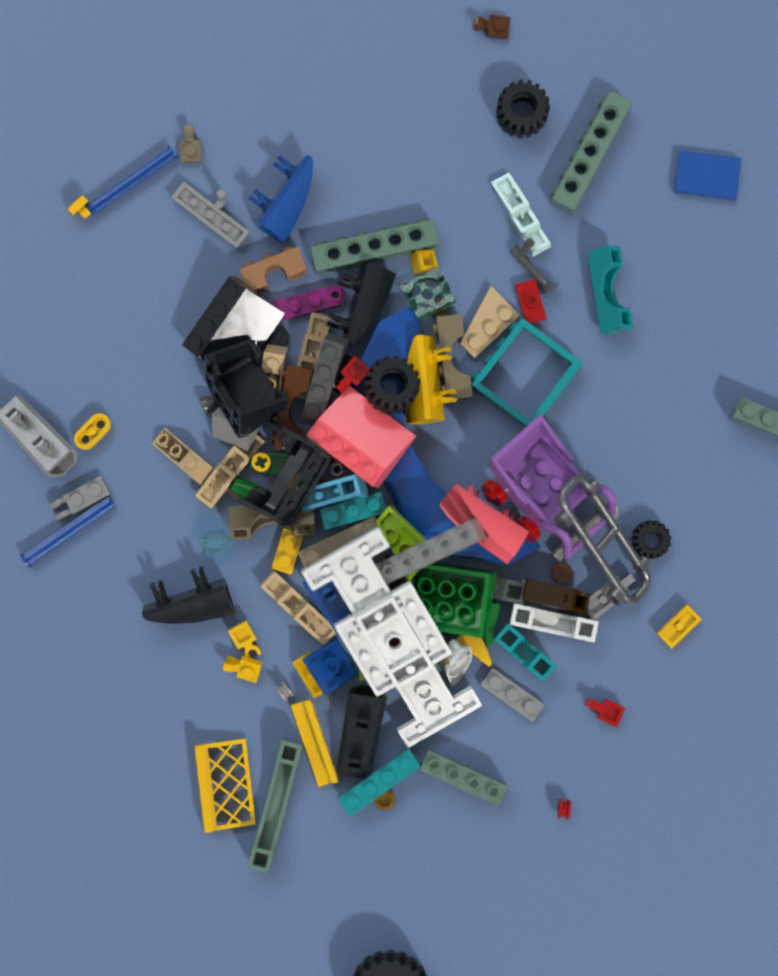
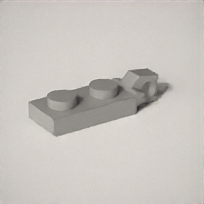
(598, 601)

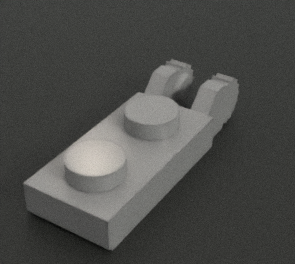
(82, 497)

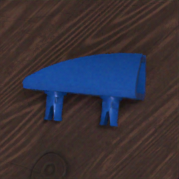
(284, 210)
(329, 602)

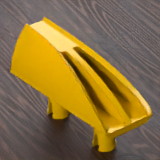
(430, 399)

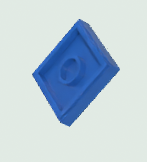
(330, 667)

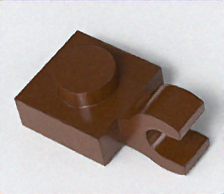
(496, 26)

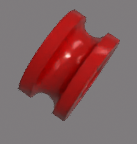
(563, 808)

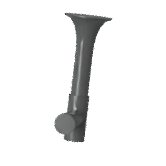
(520, 254)

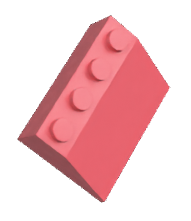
(361, 436)

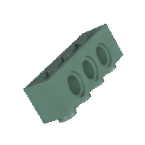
(463, 777)

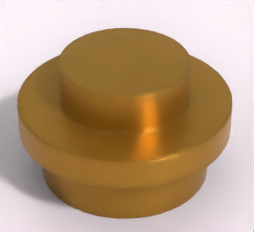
(385, 801)

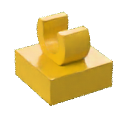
(79, 206)

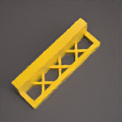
(315, 742)

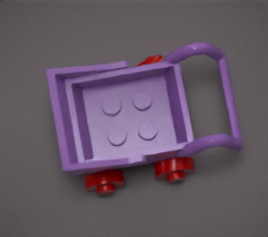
(532, 474)

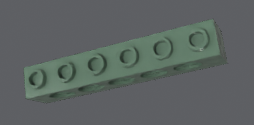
(618, 108)
(386, 251)

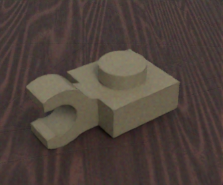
(190, 149)

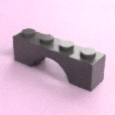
(324, 376)

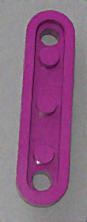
(310, 302)

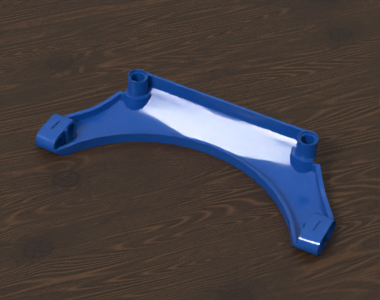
(408, 483)

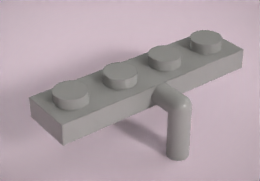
(211, 214)

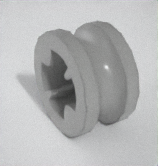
(284, 690)

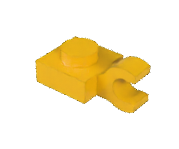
(246, 668)

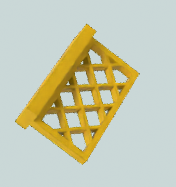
(206, 791)

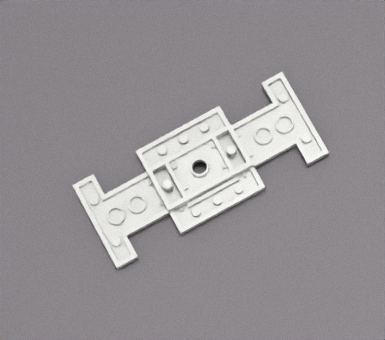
(376, 620)

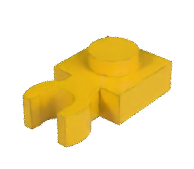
(243, 637)

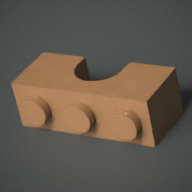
(288, 261)

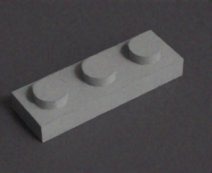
(512, 694)

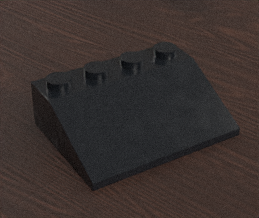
(233, 317)

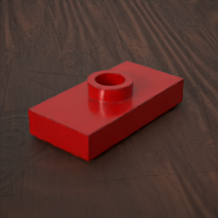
(530, 301)

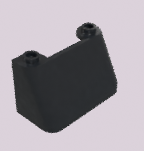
(243, 387)

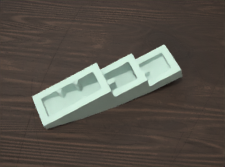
(520, 213)

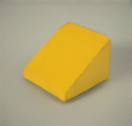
(423, 261)

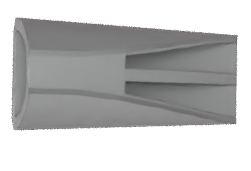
(37, 438)

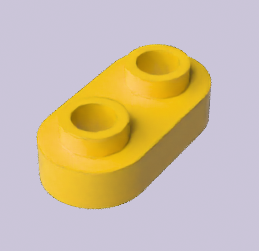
(91, 429)

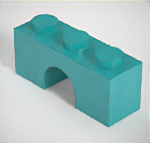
(352, 511)
(524, 652)

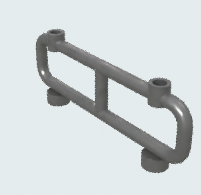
(567, 518)

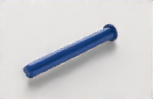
(131, 181)
(67, 532)

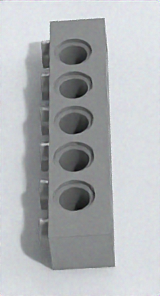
(431, 551)

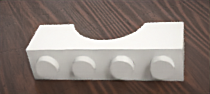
(553, 623)

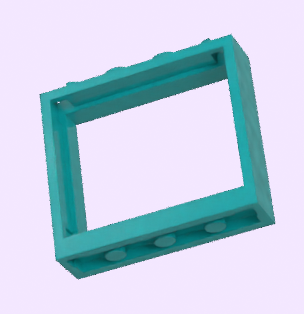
(502, 346)

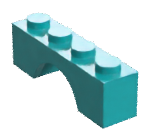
(604, 266)
(379, 782)

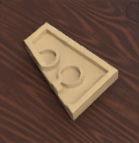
(489, 323)

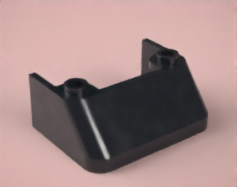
(294, 482)

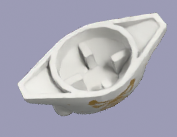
(456, 663)

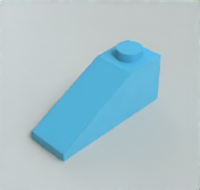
(336, 492)

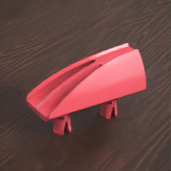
(502, 533)

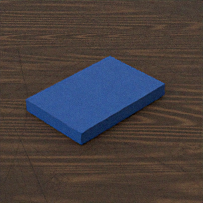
(707, 175)

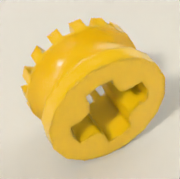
(255, 460)

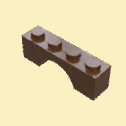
(296, 380)

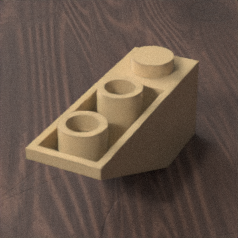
(273, 363)
(183, 456)

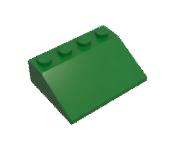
(456, 597)

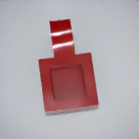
(353, 372)
(607, 711)

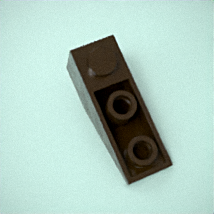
(556, 597)

